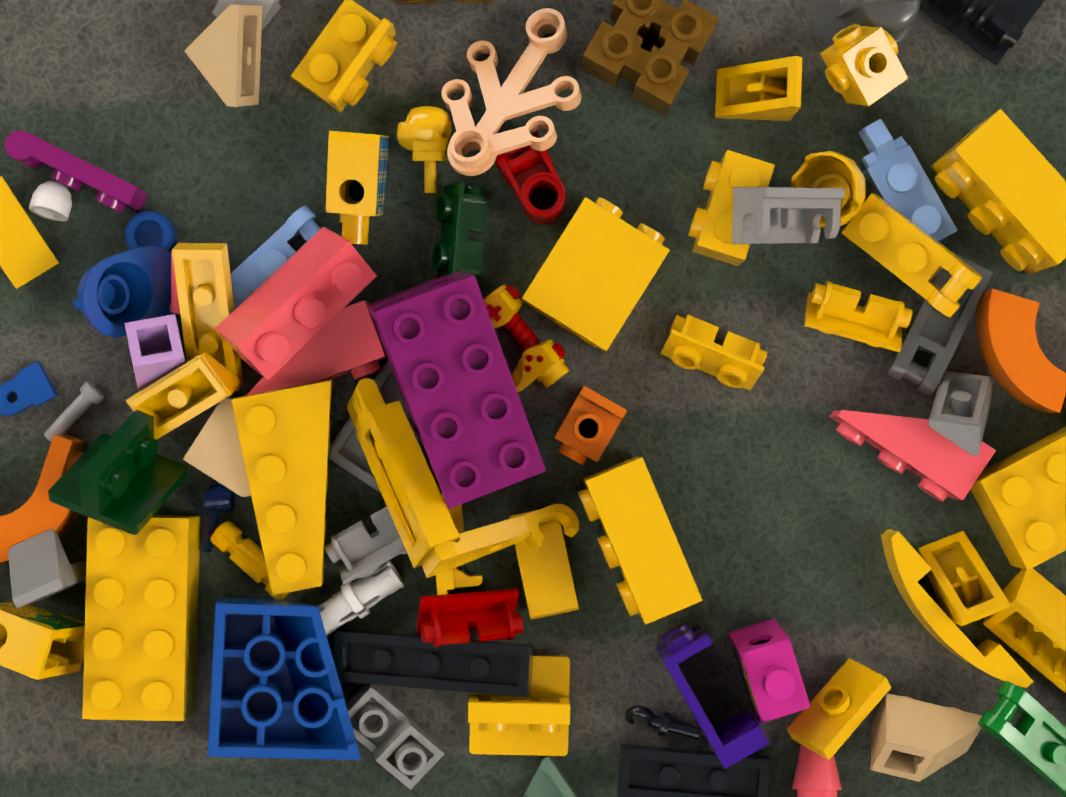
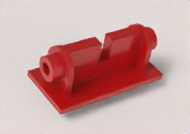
(451, 616)

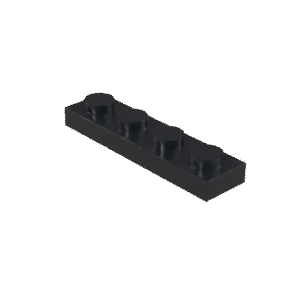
(409, 662)

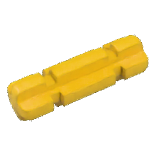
(243, 553)

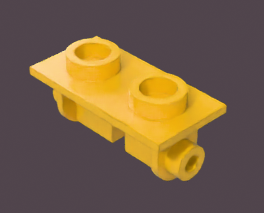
(836, 312)
(734, 363)

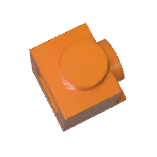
(589, 406)

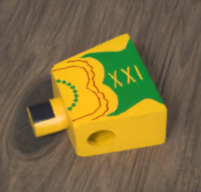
(40, 641)

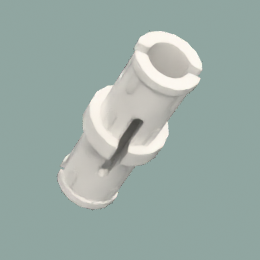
(358, 597)

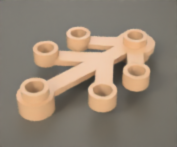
(509, 100)

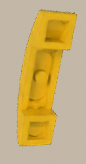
(907, 569)

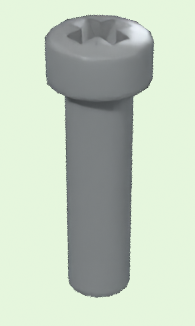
(89, 394)

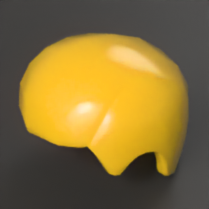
(833, 171)

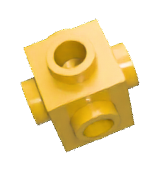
(863, 64)

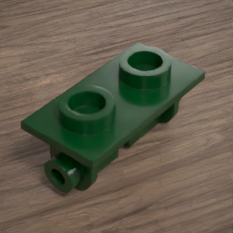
(460, 213)

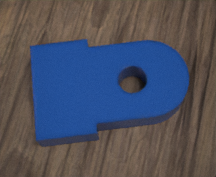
(31, 387)

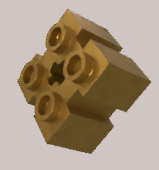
(658, 72)

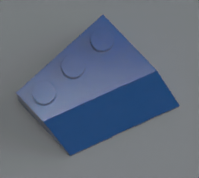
(275, 684)

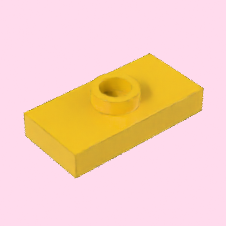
(839, 708)

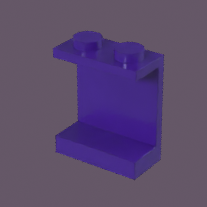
(729, 740)

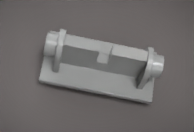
(361, 552)

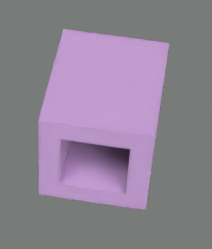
(154, 348)

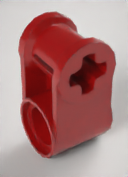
(530, 171)

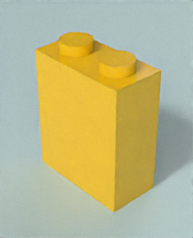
(596, 273)

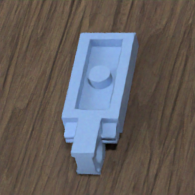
(902, 181)

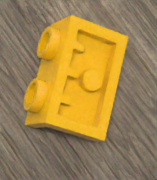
(345, 55)

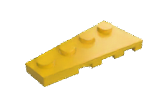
(286, 465)

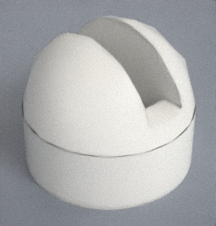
(51, 201)

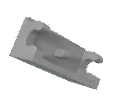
(784, 214)

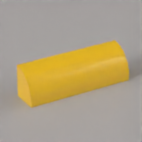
(1034, 624)

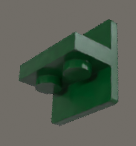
(120, 477)

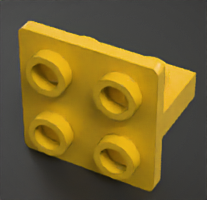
(525, 724)

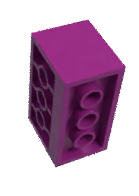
(457, 387)

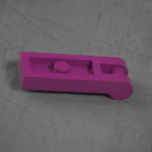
(74, 171)

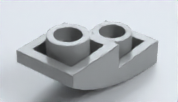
(392, 735)

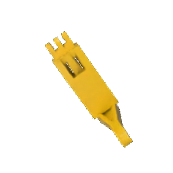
(415, 497)

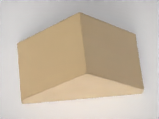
(231, 54)
(219, 450)

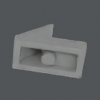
(41, 569)

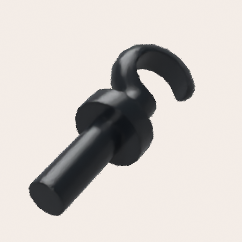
(662, 723)

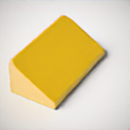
(184, 393)

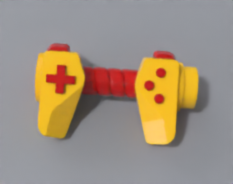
(540, 359)

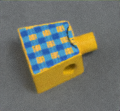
(360, 159)

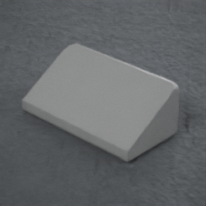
(962, 409)

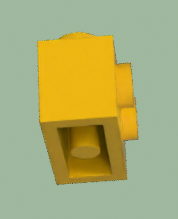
(714, 224)

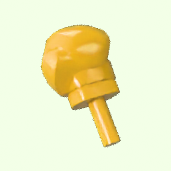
(428, 136)

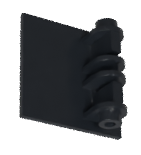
(984, 24)

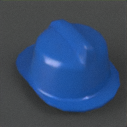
(126, 289)

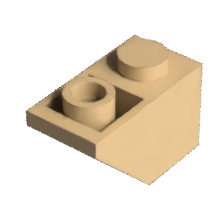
(918, 736)

